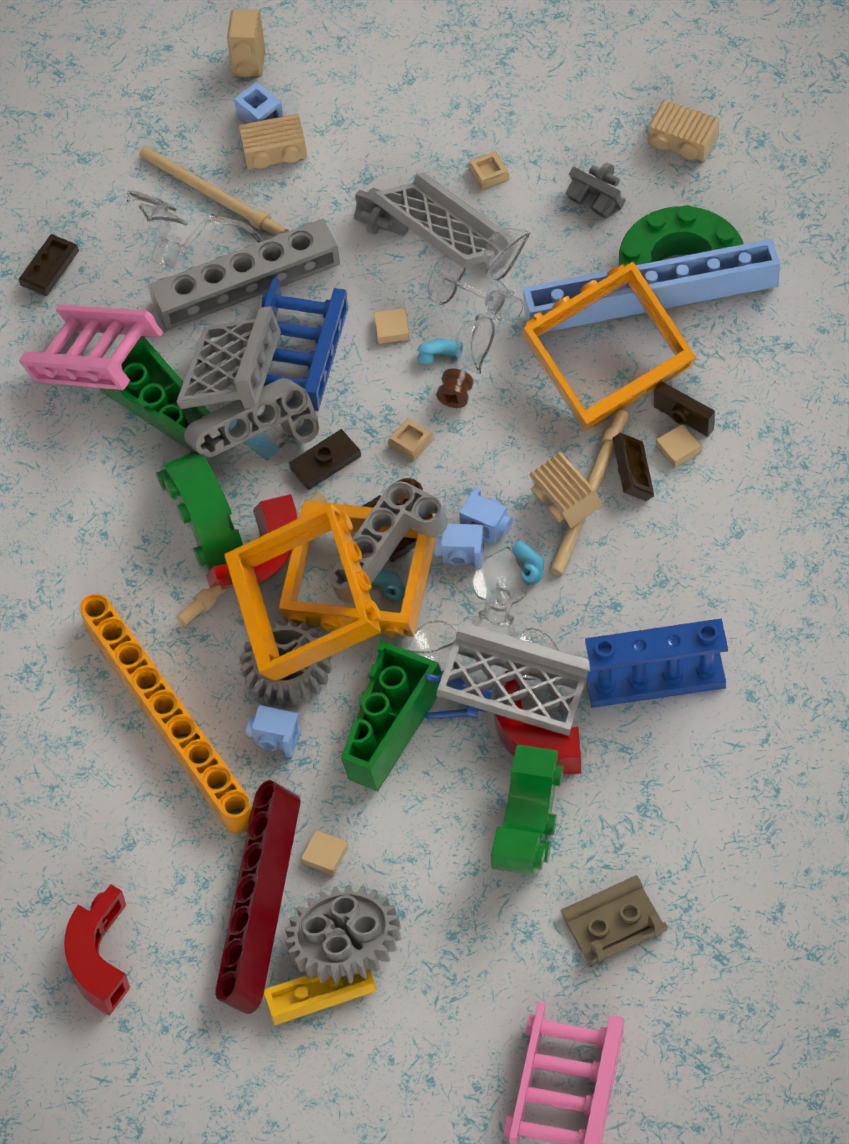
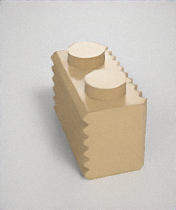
(246, 43)
(683, 131)
(273, 141)
(565, 491)

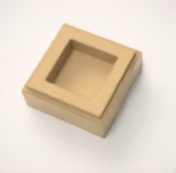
(488, 170)
(391, 325)
(410, 439)
(678, 445)
(324, 852)

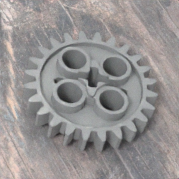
(328, 951)

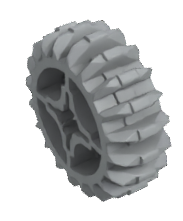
(294, 685)

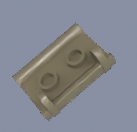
(613, 920)

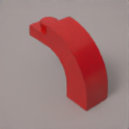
(269, 516)
(519, 733)
(94, 977)

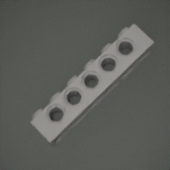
(244, 274)

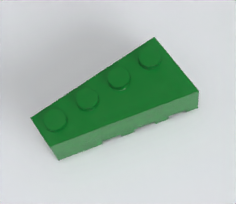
(155, 392)
(388, 713)

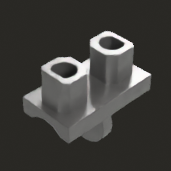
(606, 195)
(374, 215)

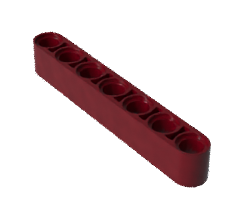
(258, 897)

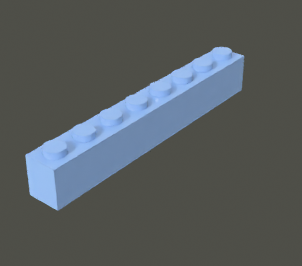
(672, 280)

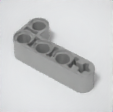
(211, 433)
(384, 543)

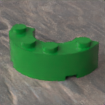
(676, 232)
(202, 505)
(521, 840)

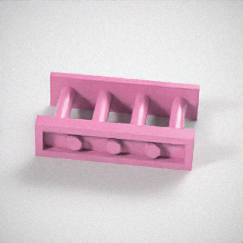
(91, 369)
(599, 1072)

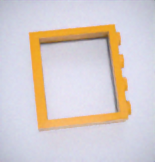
(590, 294)
(241, 564)
(335, 617)

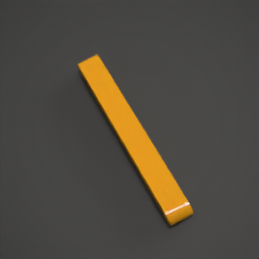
(171, 724)

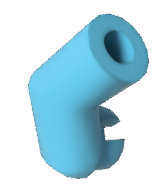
(435, 346)
(532, 562)
(390, 585)

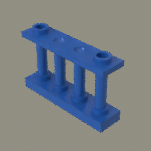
(325, 336)
(656, 663)

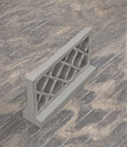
(439, 218)
(252, 362)
(520, 659)

